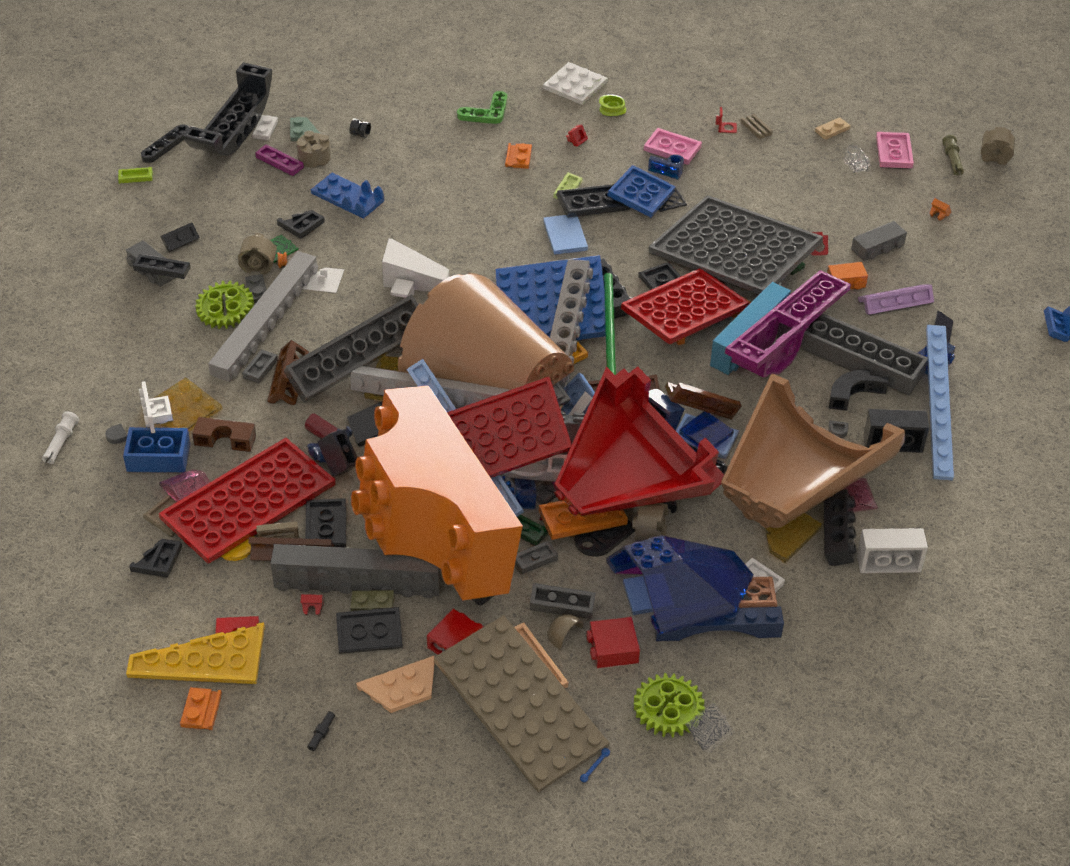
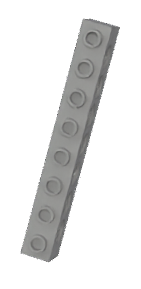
(570, 308)

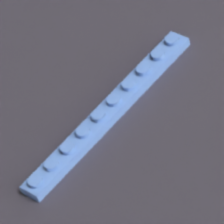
(424, 377)
(939, 403)

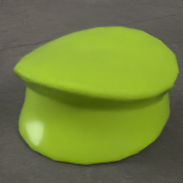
(612, 105)

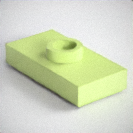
(570, 181)

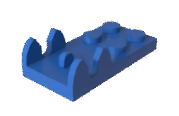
(348, 195)

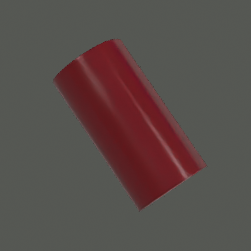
(319, 426)

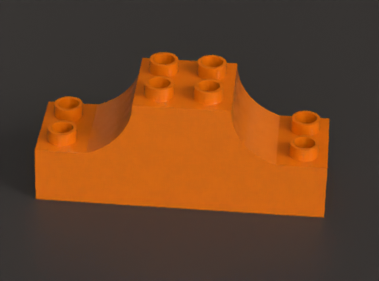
(433, 497)

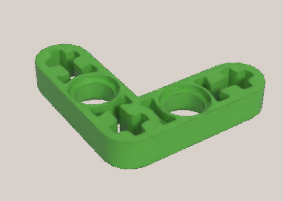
(488, 115)

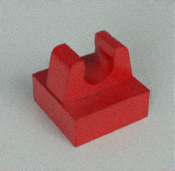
(577, 135)
(309, 600)

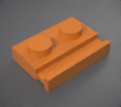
(518, 155)
(200, 708)

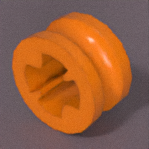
(282, 259)

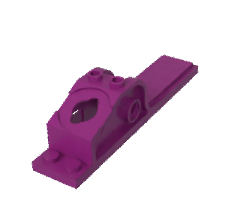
(754, 347)

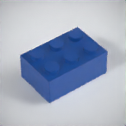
(158, 451)

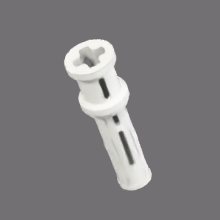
(63, 431)

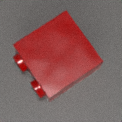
(450, 631)
(613, 642)

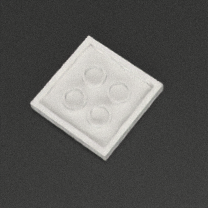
(575, 83)

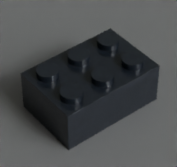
(913, 422)

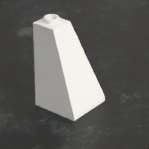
(412, 266)

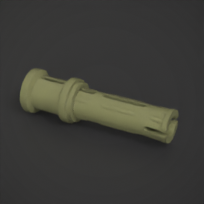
(952, 151)

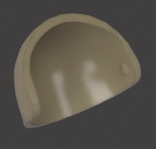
(560, 627)

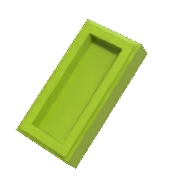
(135, 175)

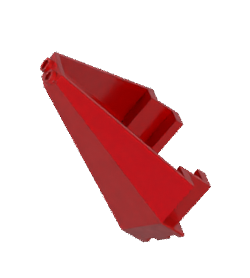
(631, 453)

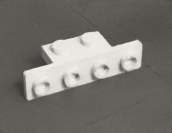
(154, 410)

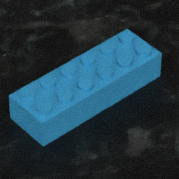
(758, 308)

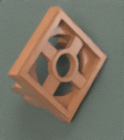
(767, 589)

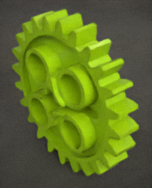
(211, 304)
(656, 694)

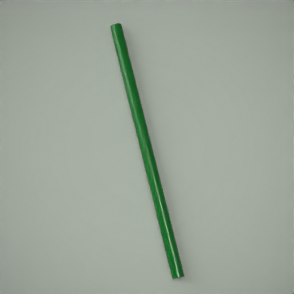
(609, 323)

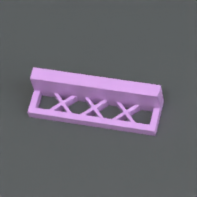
(897, 299)

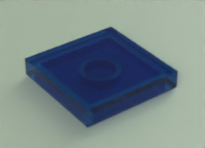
(706, 427)

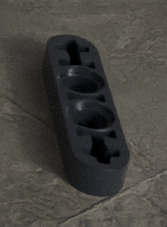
(151, 153)

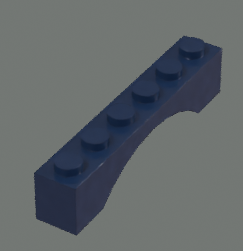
(755, 621)

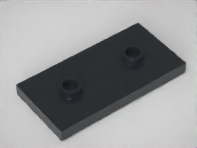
(589, 201)

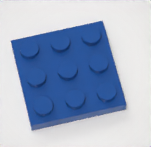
(641, 191)

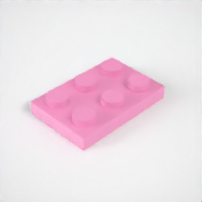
(668, 143)
(894, 150)

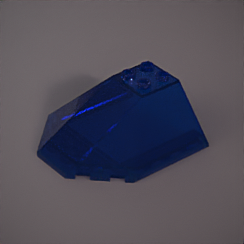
(685, 579)

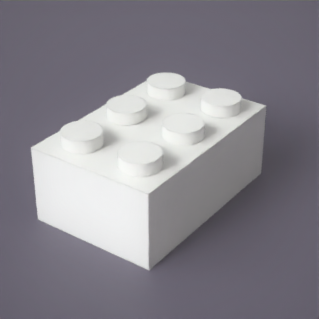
(891, 550)

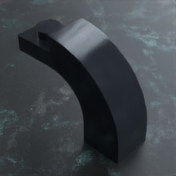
(853, 383)

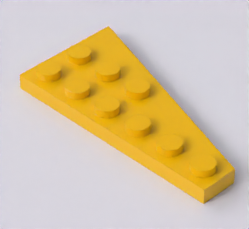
(212, 658)

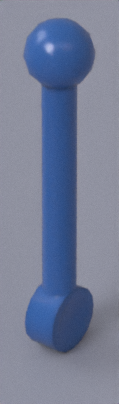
(604, 753)

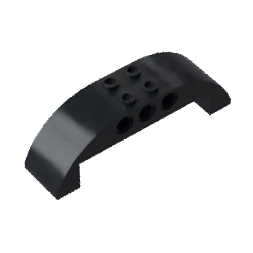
(237, 115)

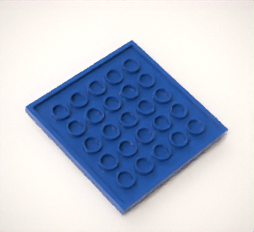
(538, 288)

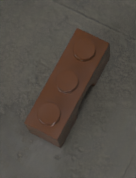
(209, 430)

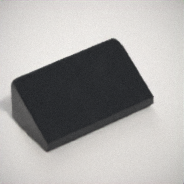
(943, 320)

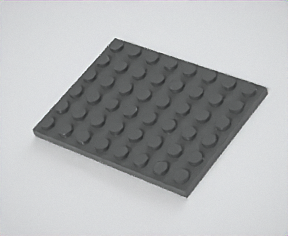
(736, 244)

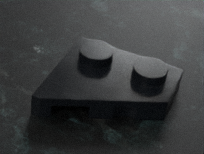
(302, 223)
(159, 559)

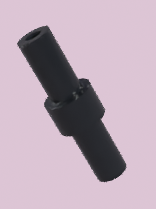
(321, 731)

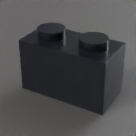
(338, 452)

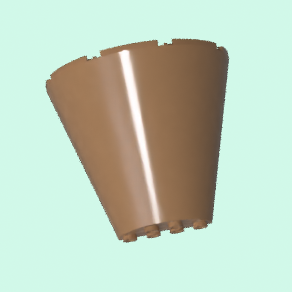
(479, 337)
(791, 463)

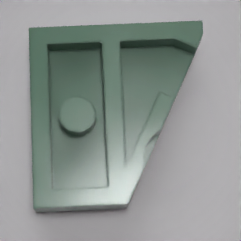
(299, 126)

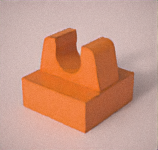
(941, 208)

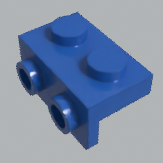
(1058, 323)

